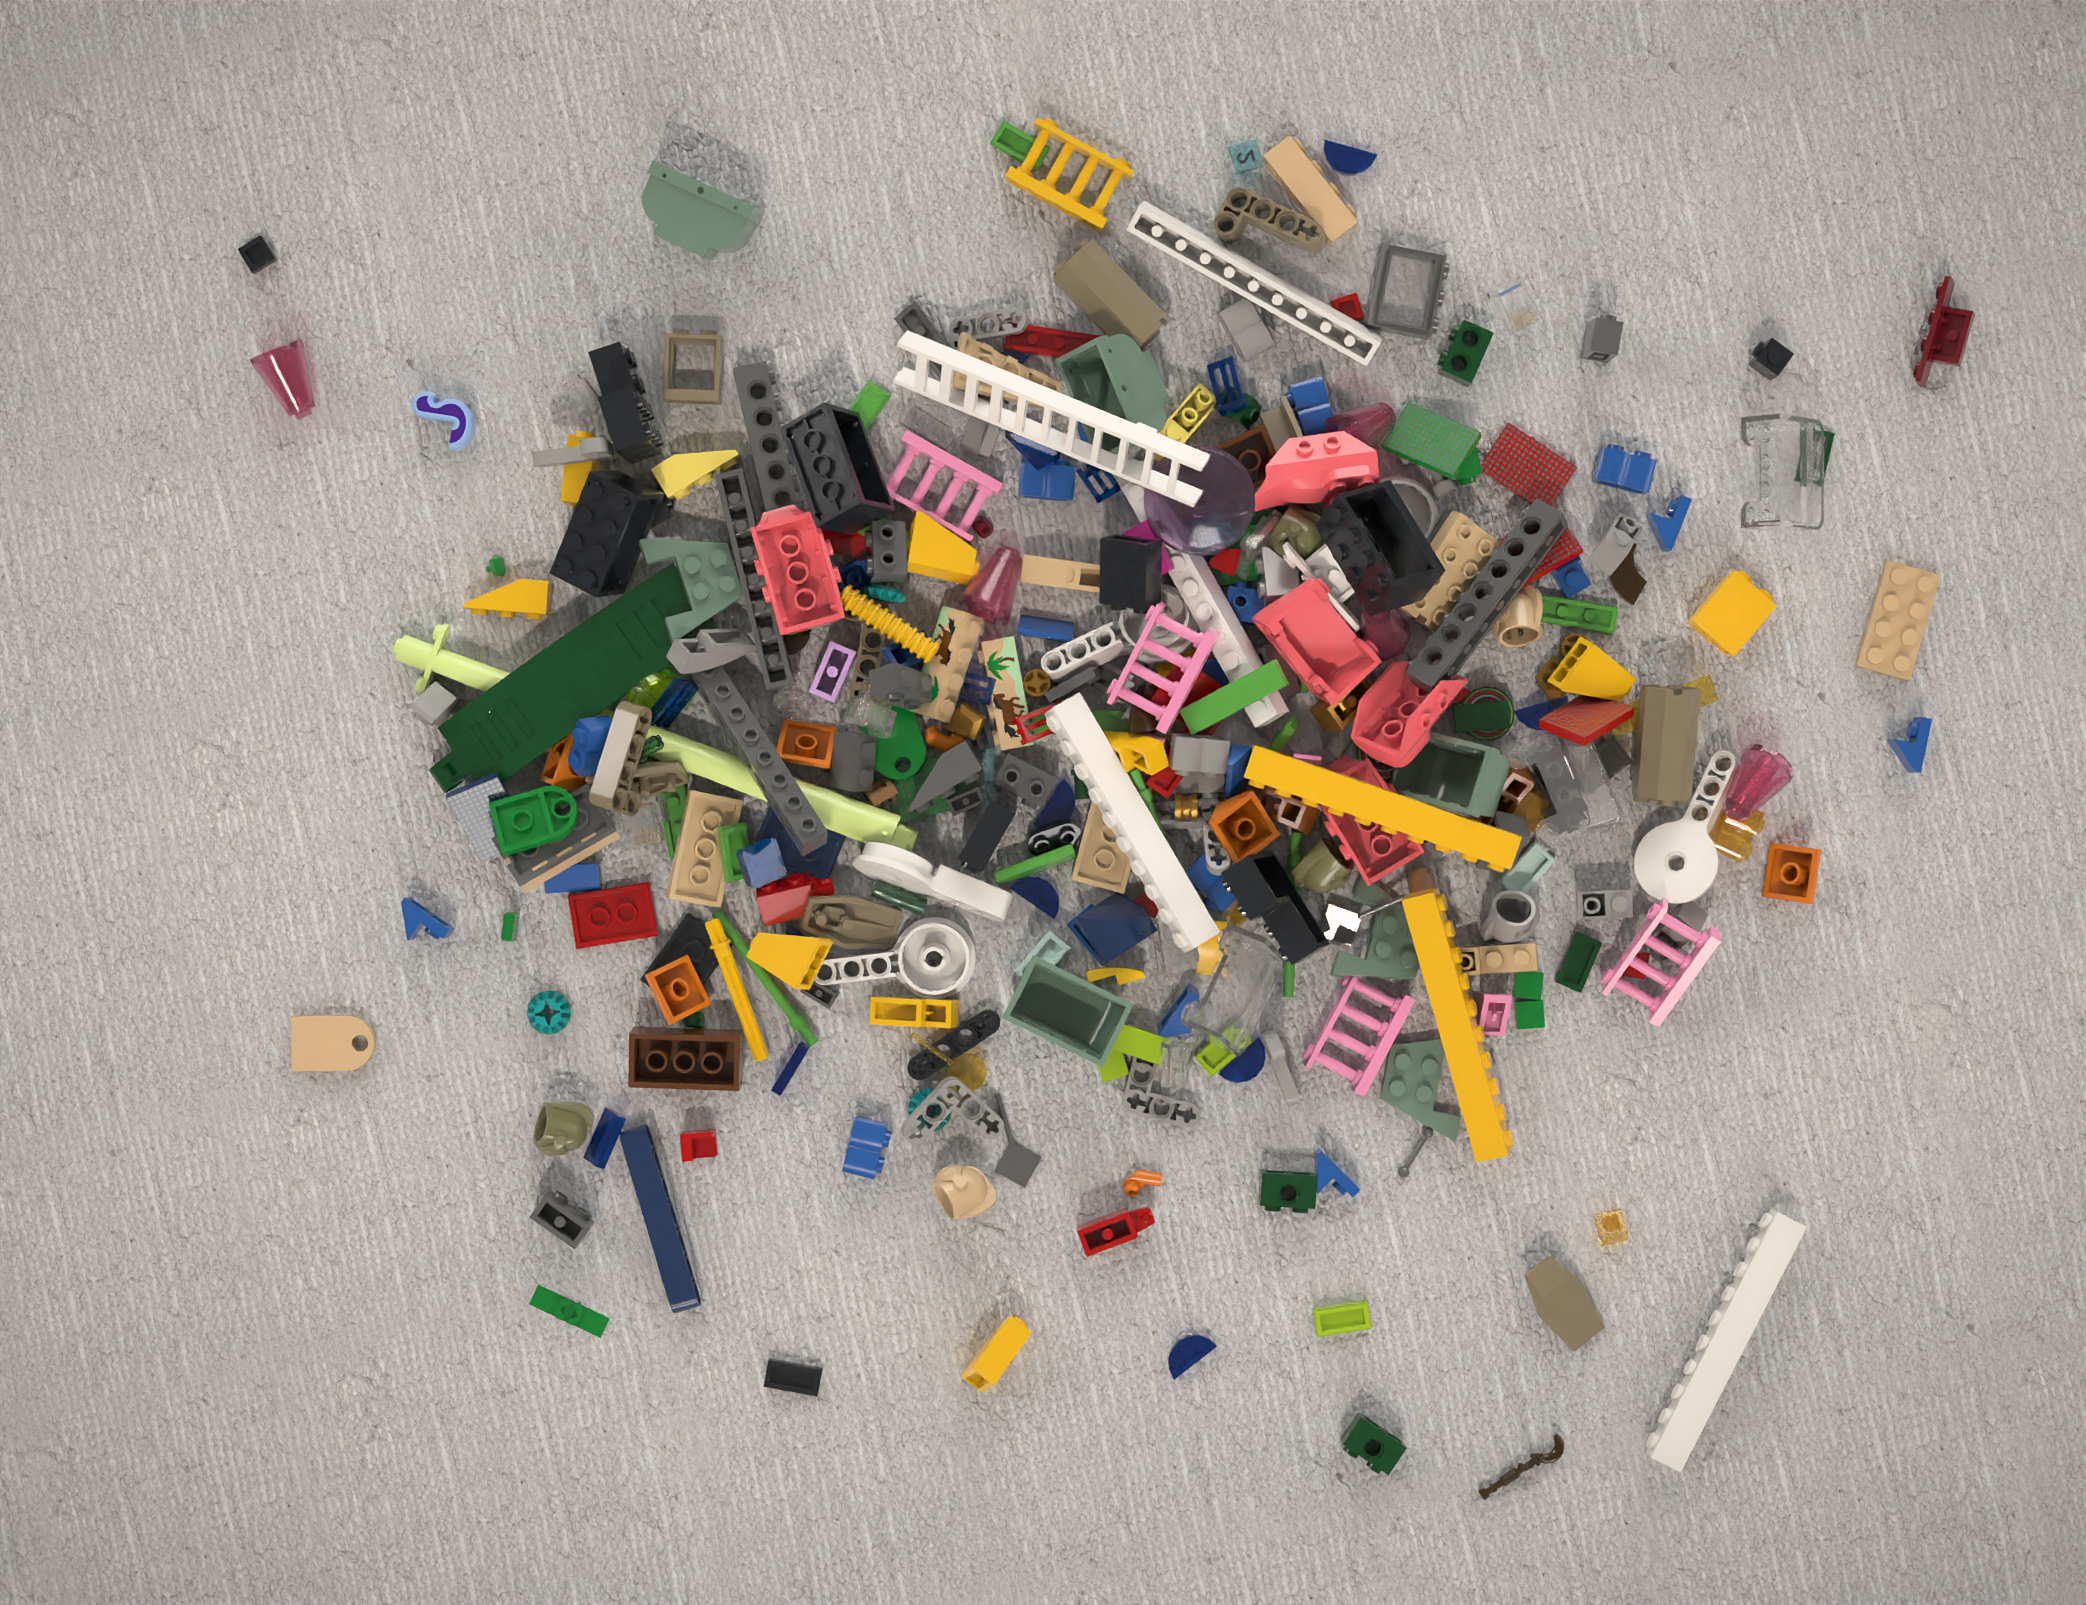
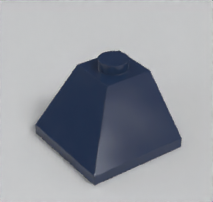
(1115, 926)

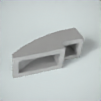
(709, 649)

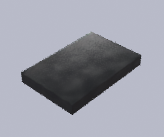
(691, 940)

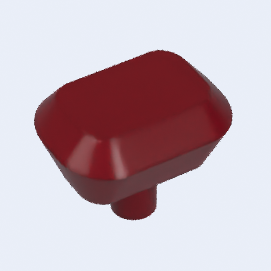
(982, 527)

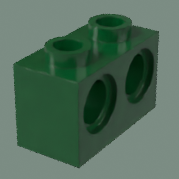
(1469, 355)

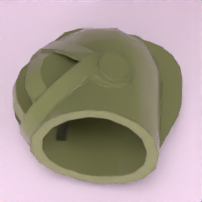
(1299, 531)
(1322, 868)
(562, 1127)

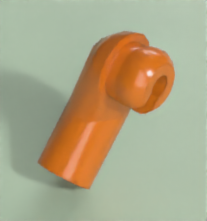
(940, 741)
(1140, 1179)

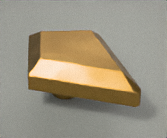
(1543, 675)
(965, 722)

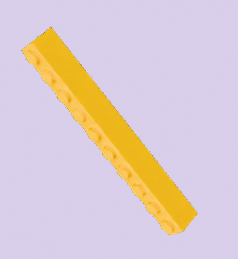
(1383, 807)
(1457, 1024)

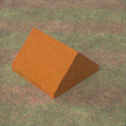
(806, 743)
(1242, 825)
(1791, 873)
(678, 989)

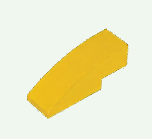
(1138, 751)
(914, 1012)

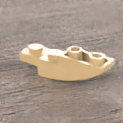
(1060, 573)
(1499, 958)

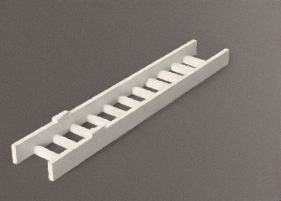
(1026, 390)

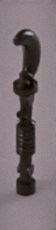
(1514, 1473)

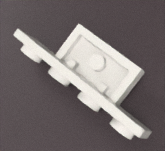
(1323, 566)

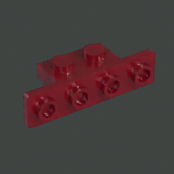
(1946, 335)

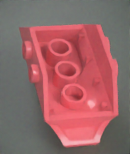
(1317, 470)
(796, 570)
(1397, 715)
(1370, 849)

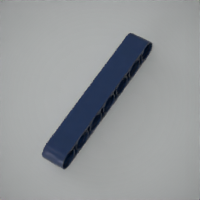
(660, 1218)

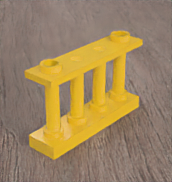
(1070, 201)

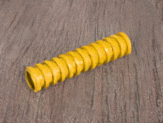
(888, 624)

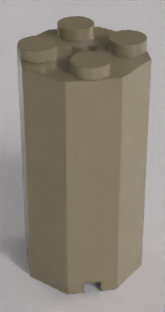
(1108, 294)
(1665, 744)

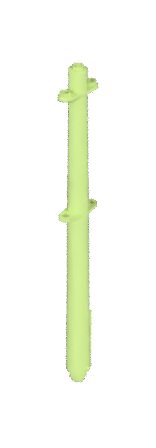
(834, 809)

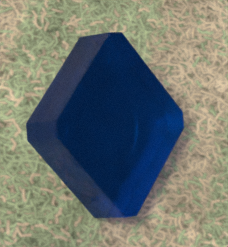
(761, 863)

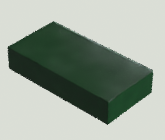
(1481, 716)
(1578, 962)

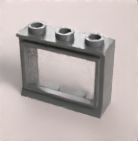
(1406, 292)

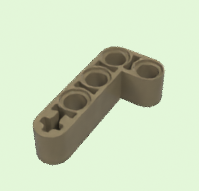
(1272, 225)
(864, 652)
(620, 760)

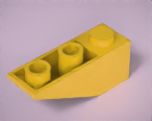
(521, 597)

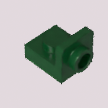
(1245, 416)

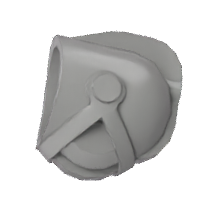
(1510, 918)

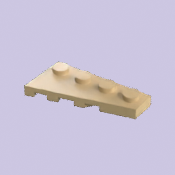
(986, 354)

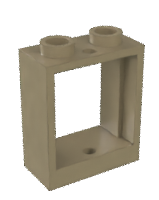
(692, 396)

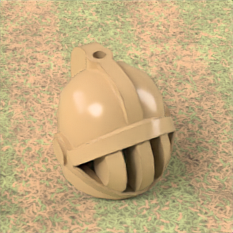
(1521, 615)
(963, 1191)

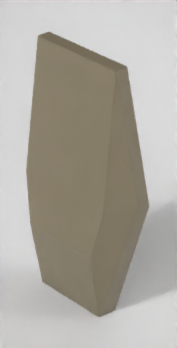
(655, 778)
(852, 921)
(1563, 1303)

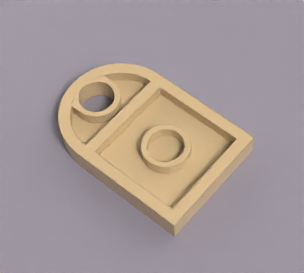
(328, 1043)

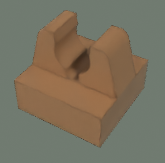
(882, 790)

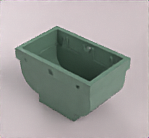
(696, 213)
(1116, 379)
(1454, 776)
(1067, 1010)

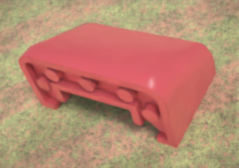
(1317, 641)

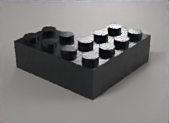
(623, 405)
(1269, 894)

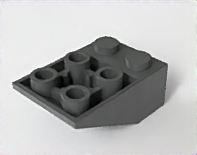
(950, 770)

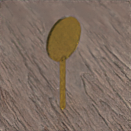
(966, 1067)

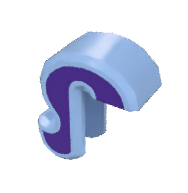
(447, 411)

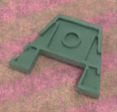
(706, 577)
(1390, 946)
(1413, 1081)

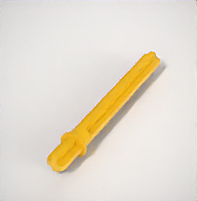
(724, 955)

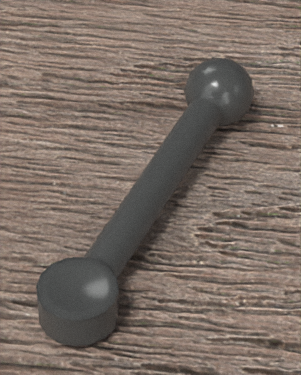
(1403, 1170)

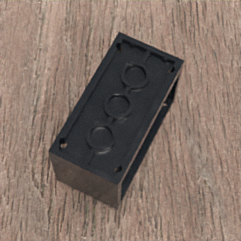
(837, 469)
(606, 533)
(1396, 537)

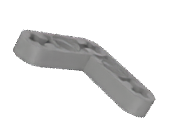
(974, 323)
(589, 450)
(1209, 846)
(1276, 1056)
(1144, 1090)
(947, 1104)

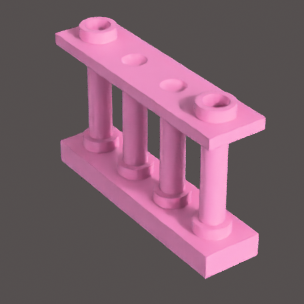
(961, 474)
(1177, 690)
(1673, 985)
(1372, 1054)

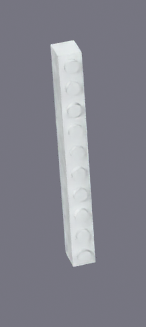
(1254, 283)
(1213, 611)
(1131, 823)
(1725, 1339)

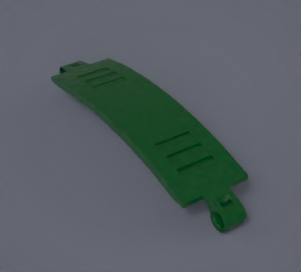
(564, 683)

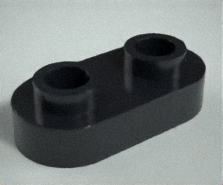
(1053, 836)

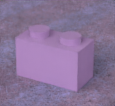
(833, 672)

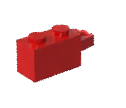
(788, 897)
(1113, 1229)

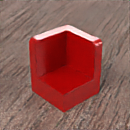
(698, 1144)

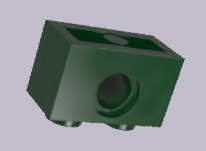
(1274, 1180)
(1363, 1430)

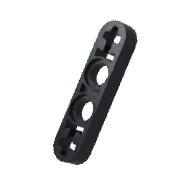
(955, 1046)

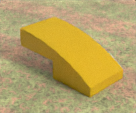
(1209, 952)
(1122, 974)

